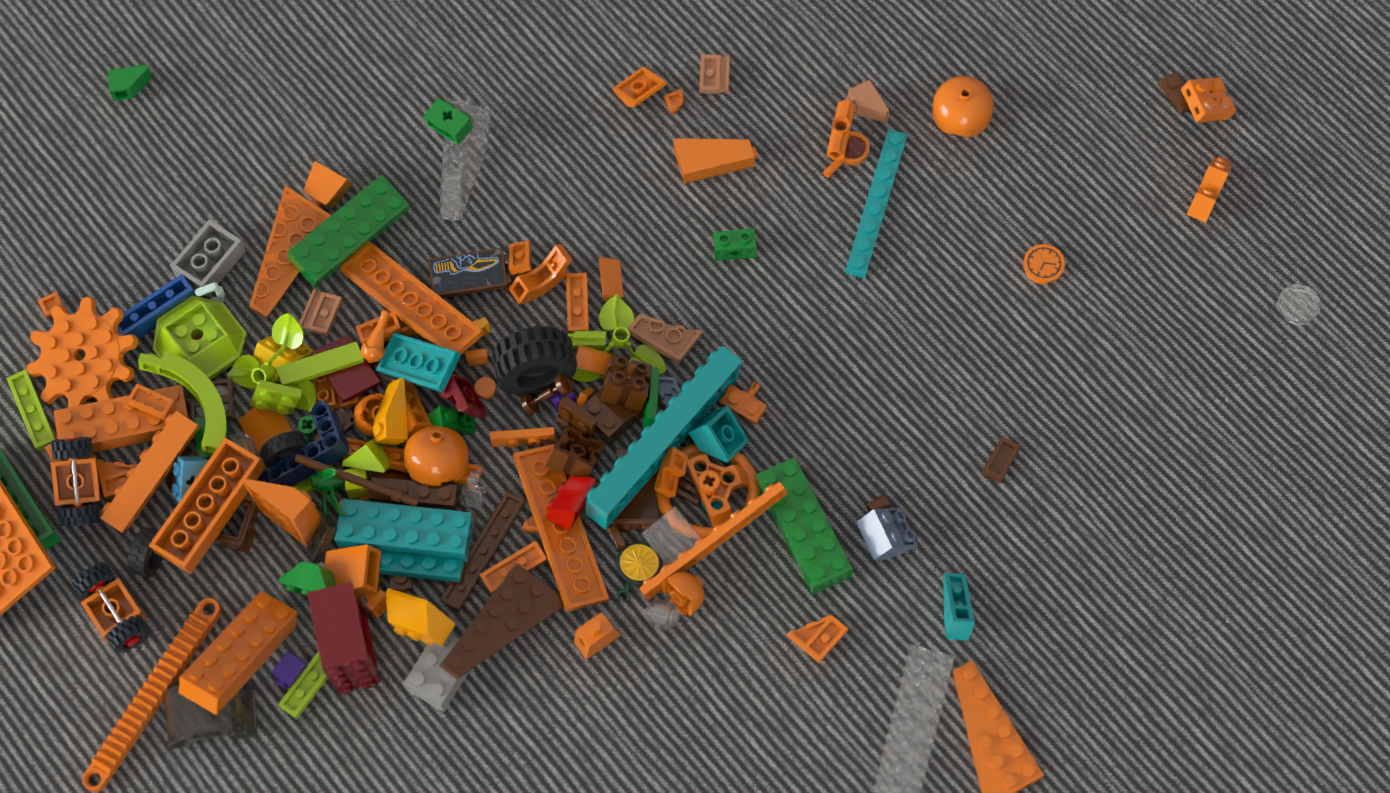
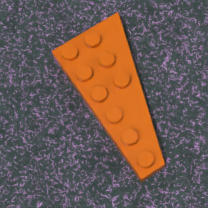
(293, 222)
(996, 747)

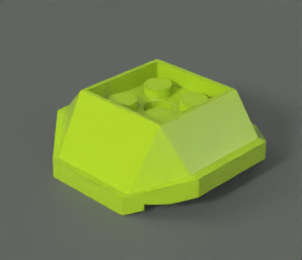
(221, 334)

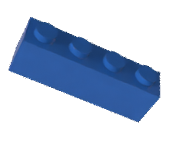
(143, 316)

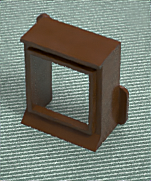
(246, 534)

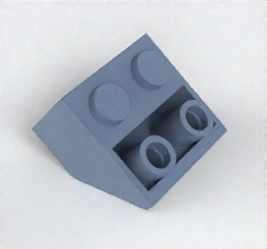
(886, 533)

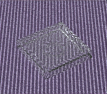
(671, 535)

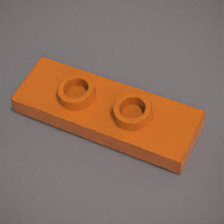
(514, 438)

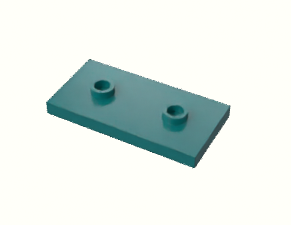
(418, 362)

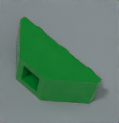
(307, 578)

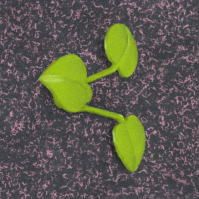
(618, 317)
(248, 370)

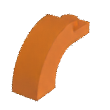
(543, 278)

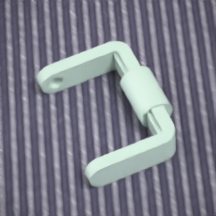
(210, 288)

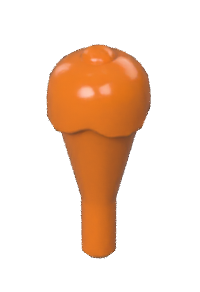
(374, 348)

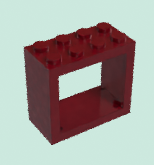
(344, 637)

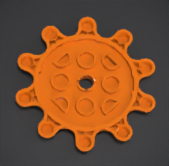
(102, 360)

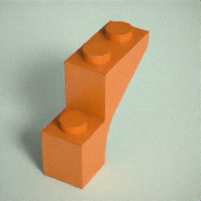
(1210, 188)

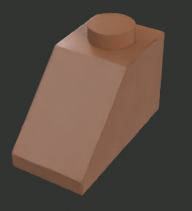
(868, 102)

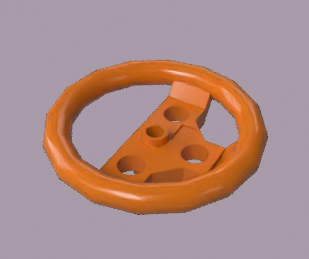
(720, 491)

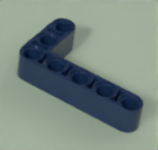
(327, 449)

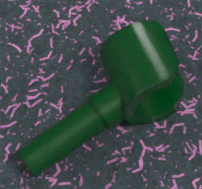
(626, 589)

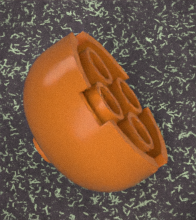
(962, 106)
(436, 455)

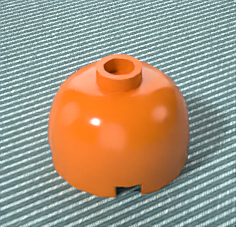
(366, 412)
(685, 592)

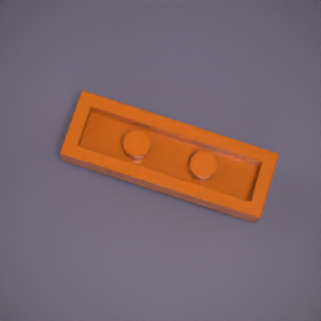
(577, 302)
(527, 557)

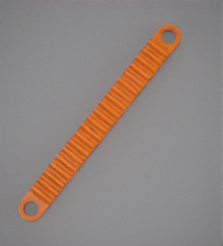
(151, 695)

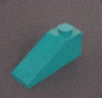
(957, 607)

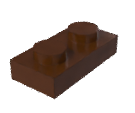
(1172, 87)

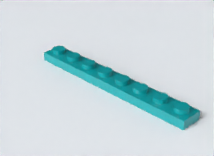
(876, 204)

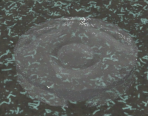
(1299, 304)

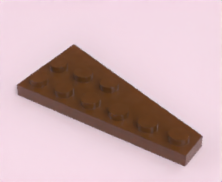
(510, 612)

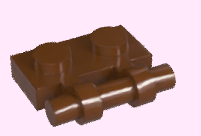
(576, 417)

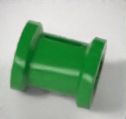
(304, 428)

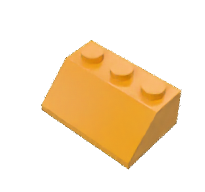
(417, 618)

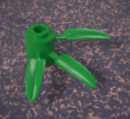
(324, 482)

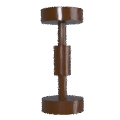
(530, 403)

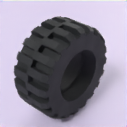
(532, 359)

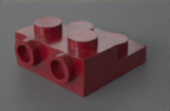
(464, 396)

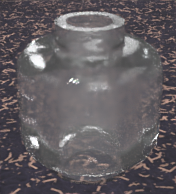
(662, 614)

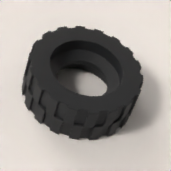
(282, 446)
(142, 558)

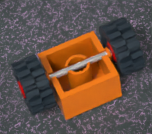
(75, 481)
(111, 607)

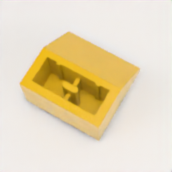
(267, 348)

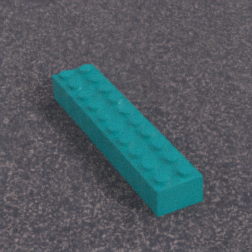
(667, 431)

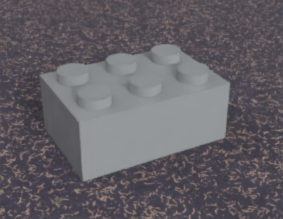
(208, 256)
(431, 681)

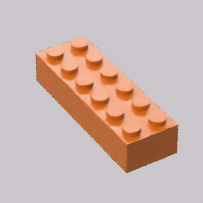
(114, 422)
(207, 506)
(238, 652)

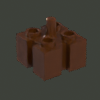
(626, 382)
(575, 454)

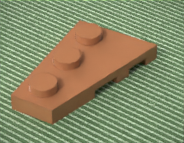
(666, 339)

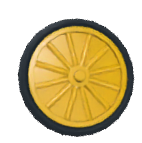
(638, 562)

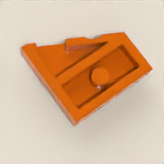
(111, 476)
(819, 637)

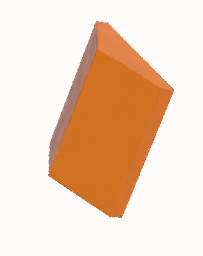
(638, 87)
(263, 425)

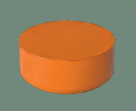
(485, 388)

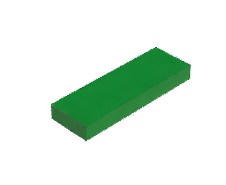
(651, 401)

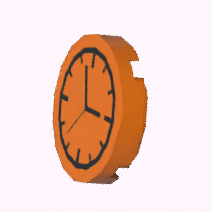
(1043, 264)

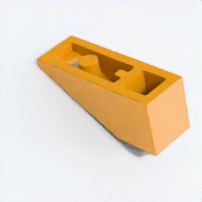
(391, 418)

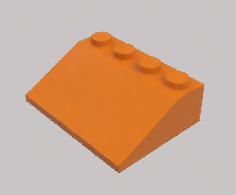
(286, 508)

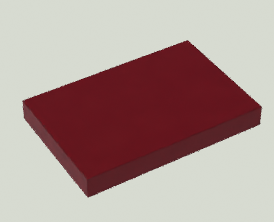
(352, 380)

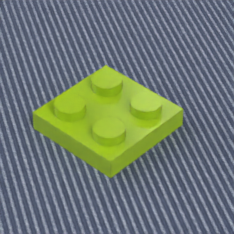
(275, 397)

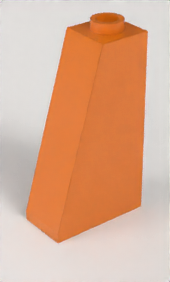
(712, 157)

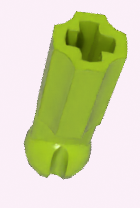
(589, 339)

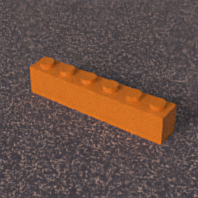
(150, 471)

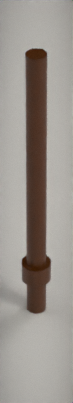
(395, 494)

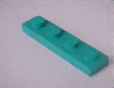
(421, 566)

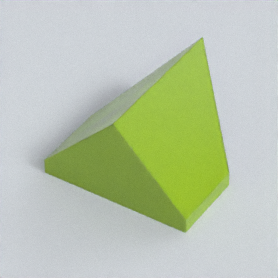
(369, 457)

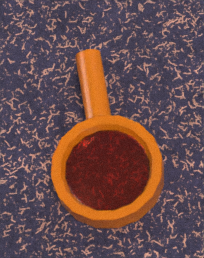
(855, 154)

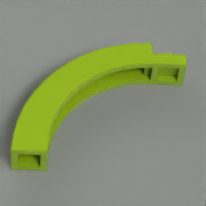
(201, 388)

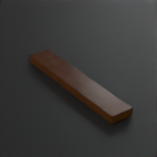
(484, 550)

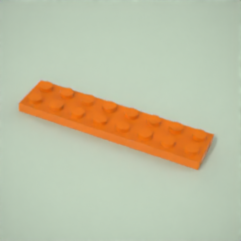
(410, 300)
(567, 551)

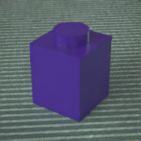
(288, 670)

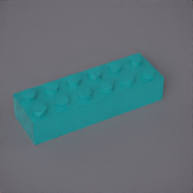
(405, 529)

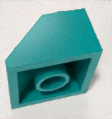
(719, 434)

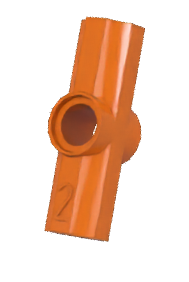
(843, 122)

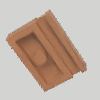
(714, 74)
(320, 312)

